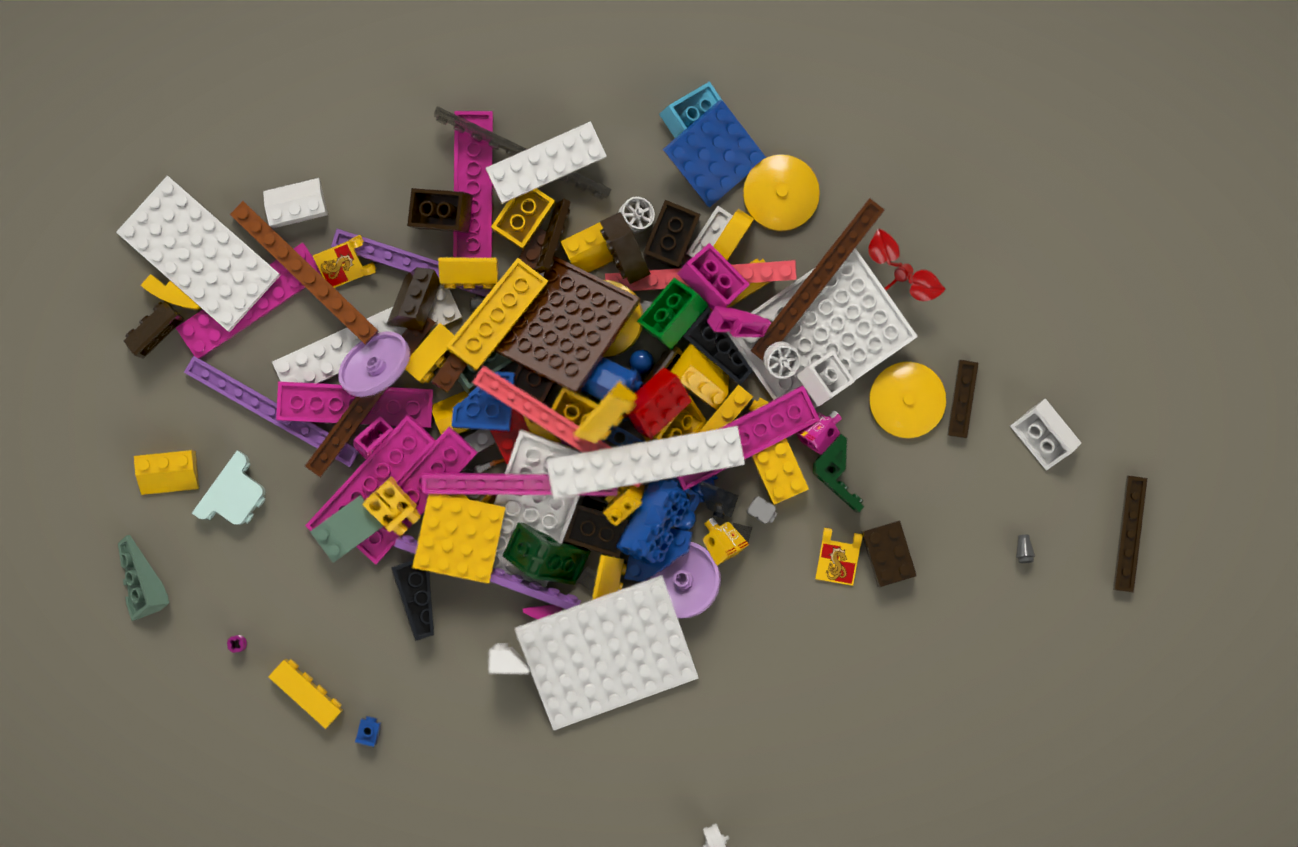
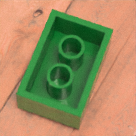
(672, 313)

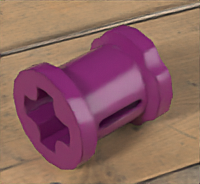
(243, 643)

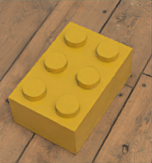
(523, 217)
(430, 354)
(779, 472)

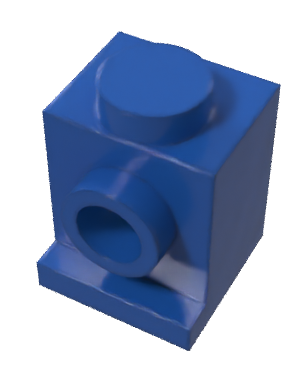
(364, 738)

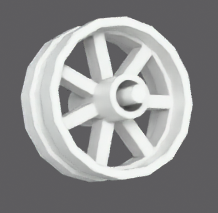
(637, 214)
(781, 360)
(714, 837)

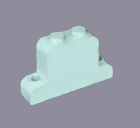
(232, 493)

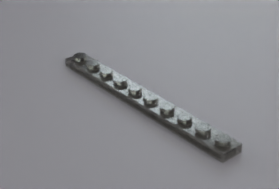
(511, 148)

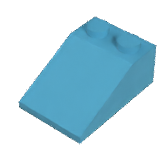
(689, 108)

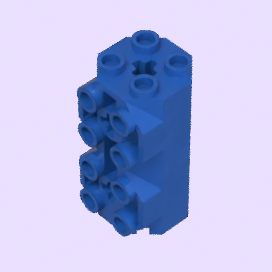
(607, 376)
(649, 526)

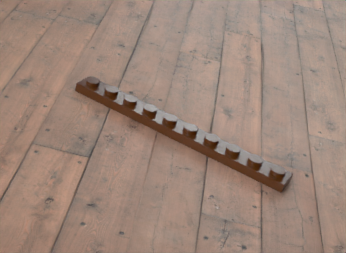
(819, 277)
(454, 365)
(357, 413)

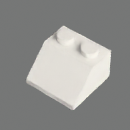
(825, 378)

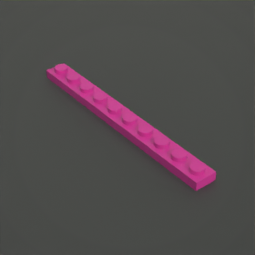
(493, 484)

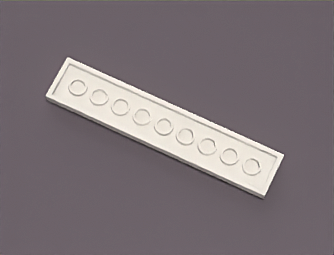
(324, 357)
(645, 462)

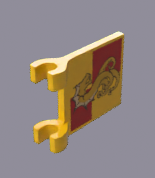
(341, 263)
(838, 559)

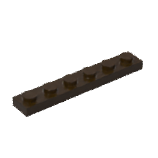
(1130, 534)

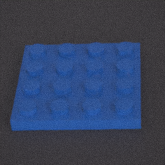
(714, 153)

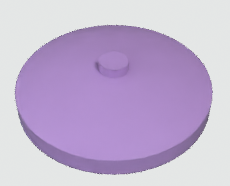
(374, 365)
(692, 582)

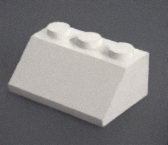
(294, 203)
(1045, 434)
(506, 660)

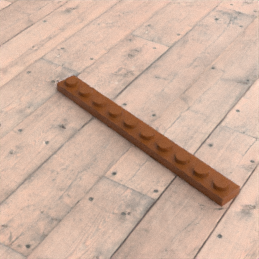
(304, 272)

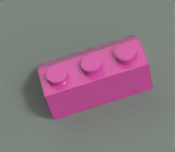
(713, 278)

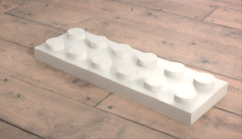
(546, 162)

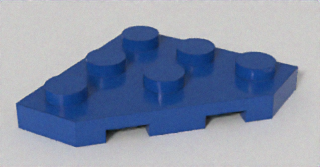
(483, 410)
(642, 572)

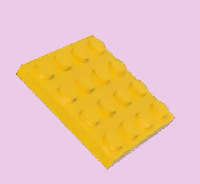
(459, 537)

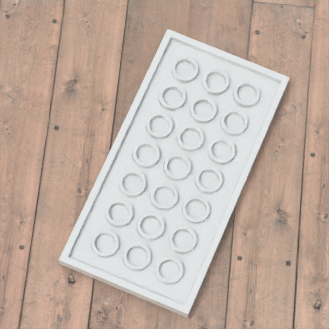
(198, 253)
(537, 511)

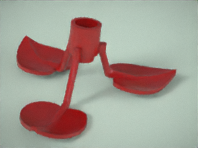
(924, 283)

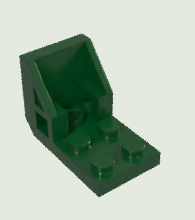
(835, 457)
(543, 556)

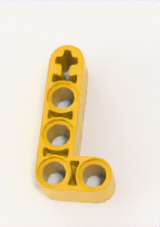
(733, 233)

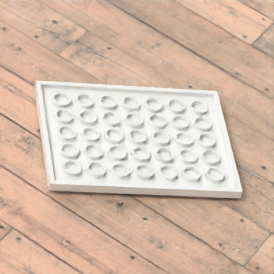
(848, 317)
(607, 652)

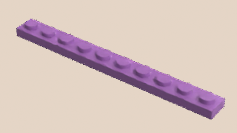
(396, 257)
(262, 406)
(512, 582)

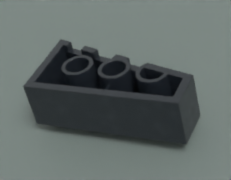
(718, 348)
(416, 598)

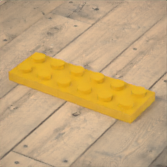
(497, 314)

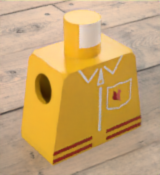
(723, 541)

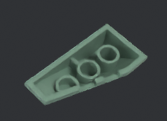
(144, 587)

